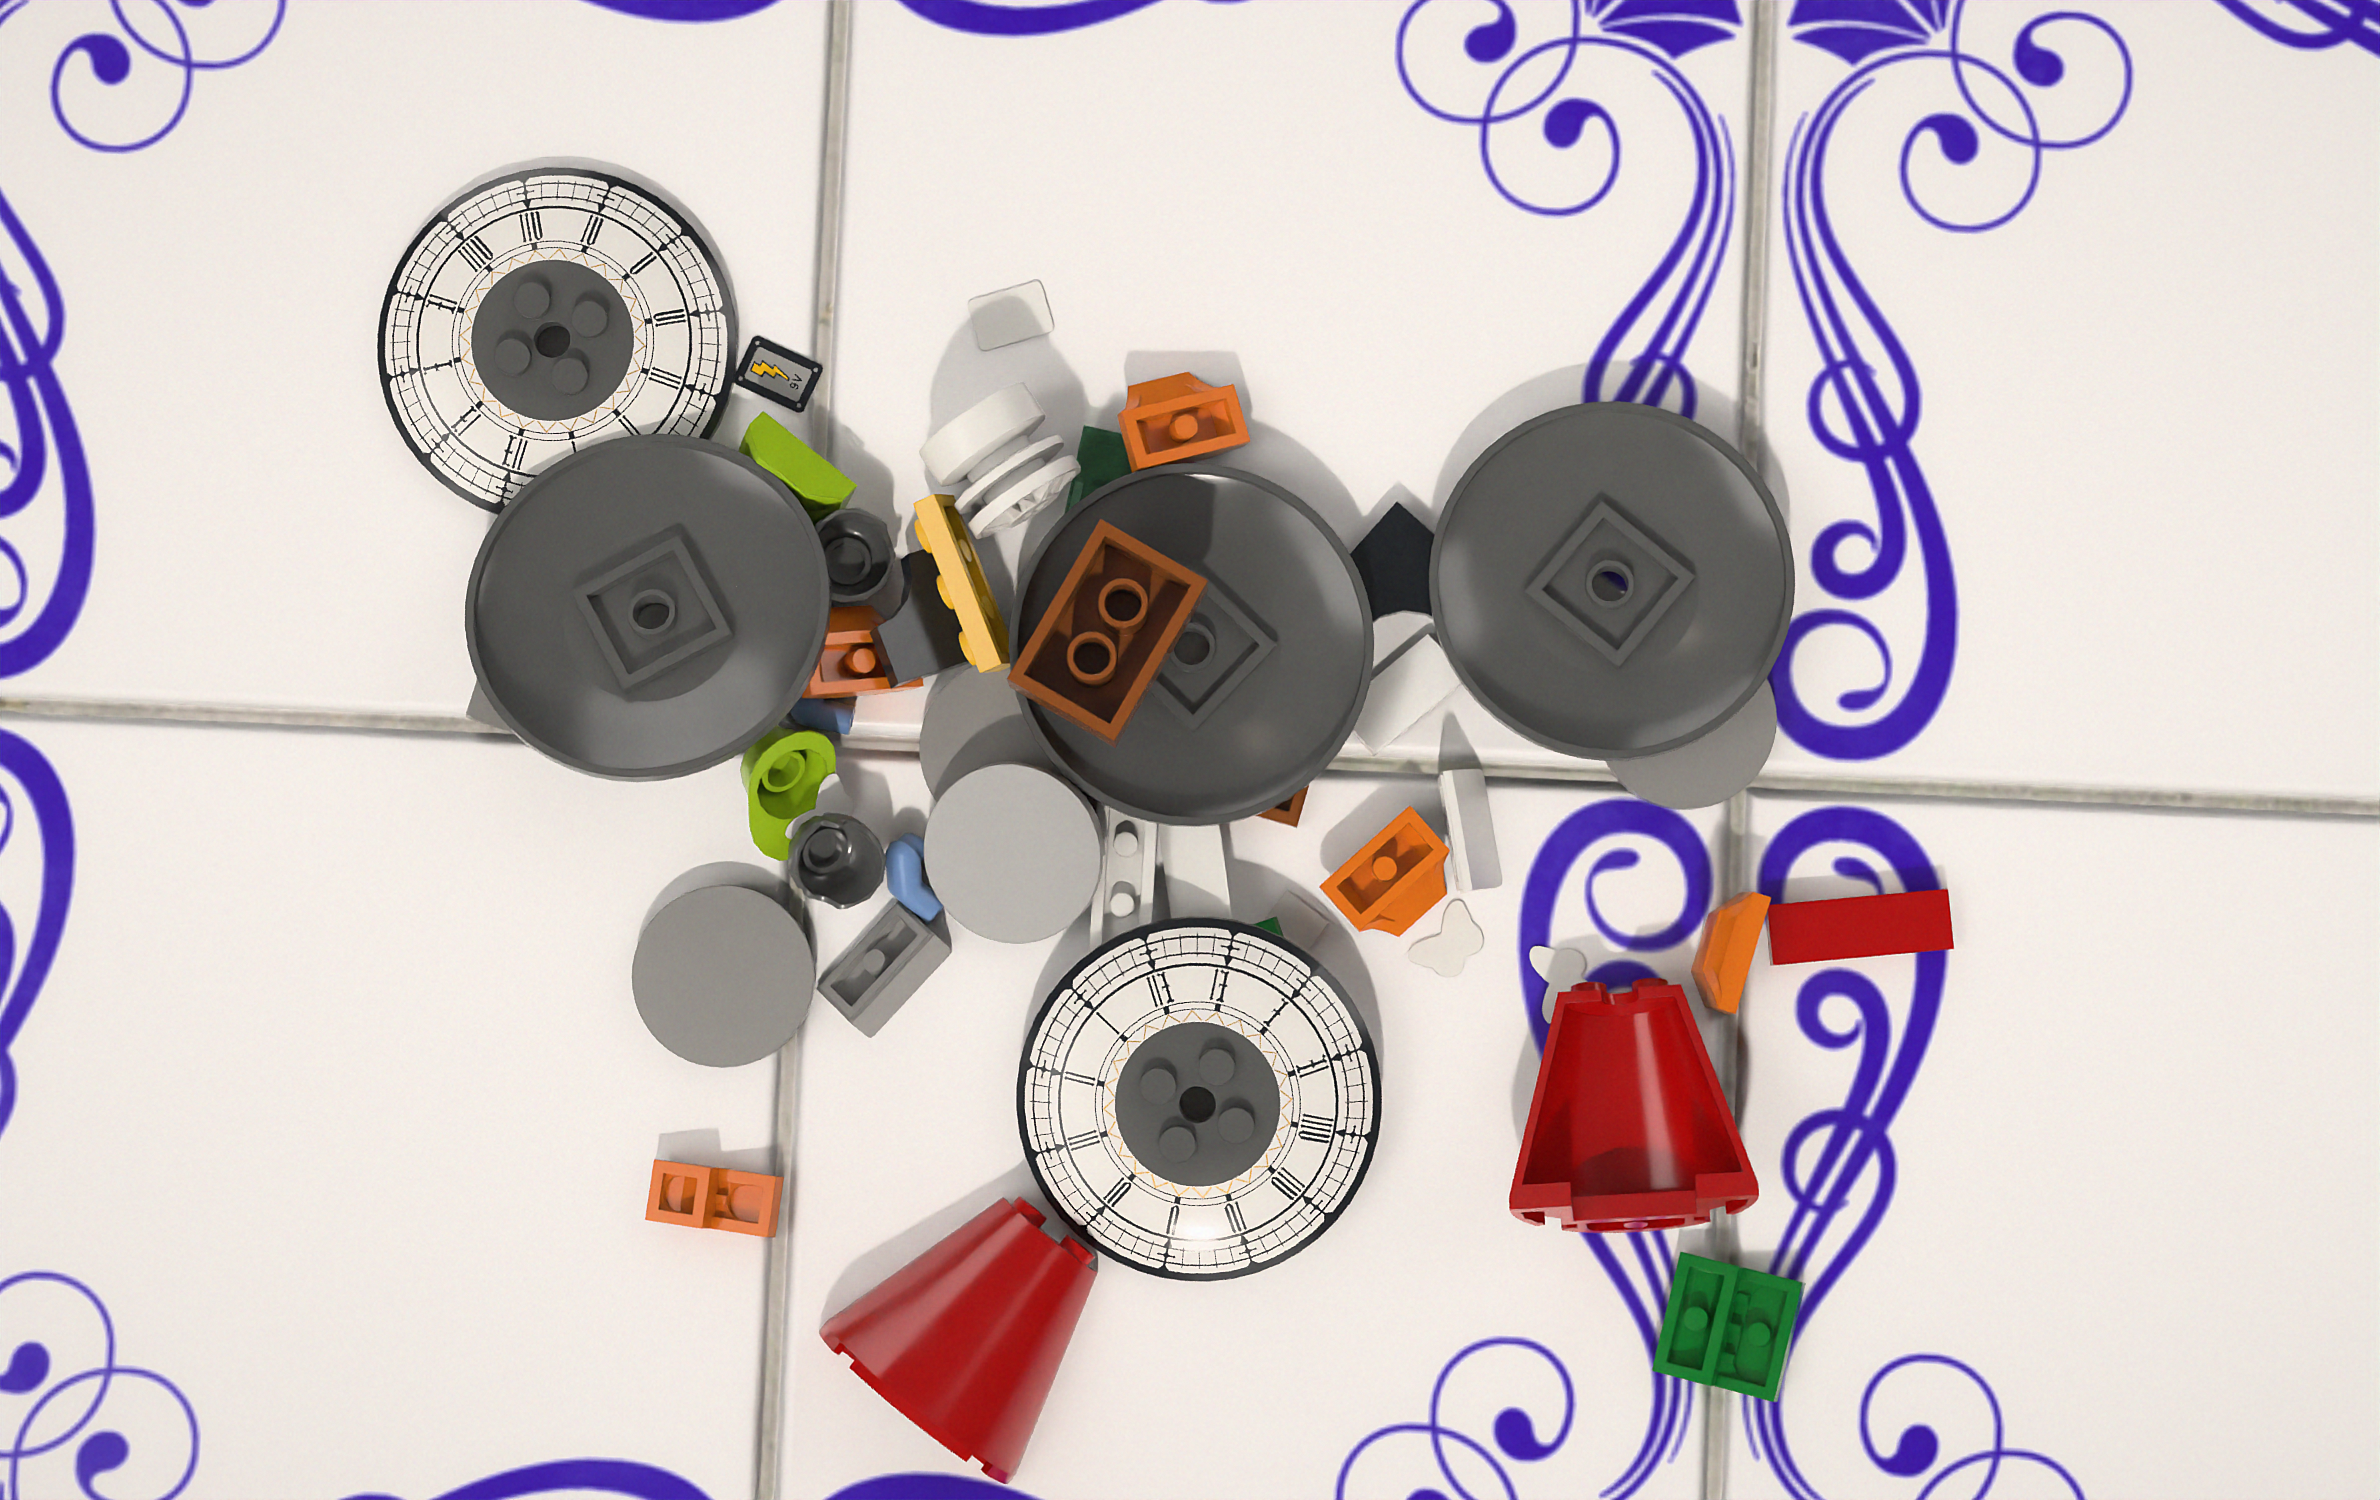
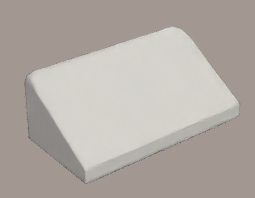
(1404, 694)
(1469, 830)
(1195, 871)

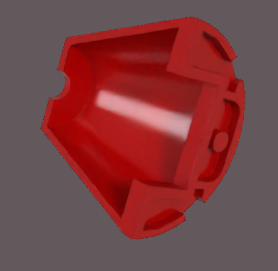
(1628, 1119)
(972, 1332)

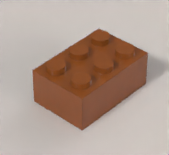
(1107, 633)

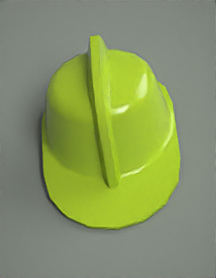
(783, 782)

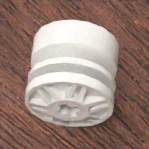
(995, 453)

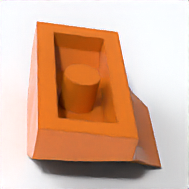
(1180, 421)
(850, 658)
(1391, 877)
(1728, 950)

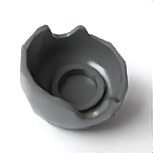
(856, 553)
(836, 860)

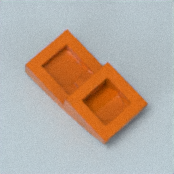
(714, 1198)

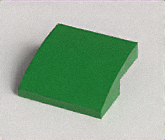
(1728, 1326)

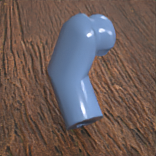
(824, 714)
(905, 877)

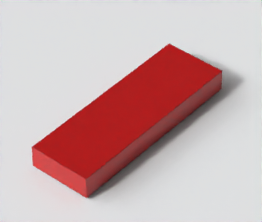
(1859, 927)

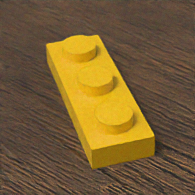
(963, 582)

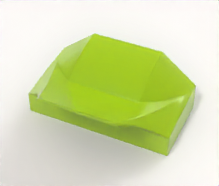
(804, 472)

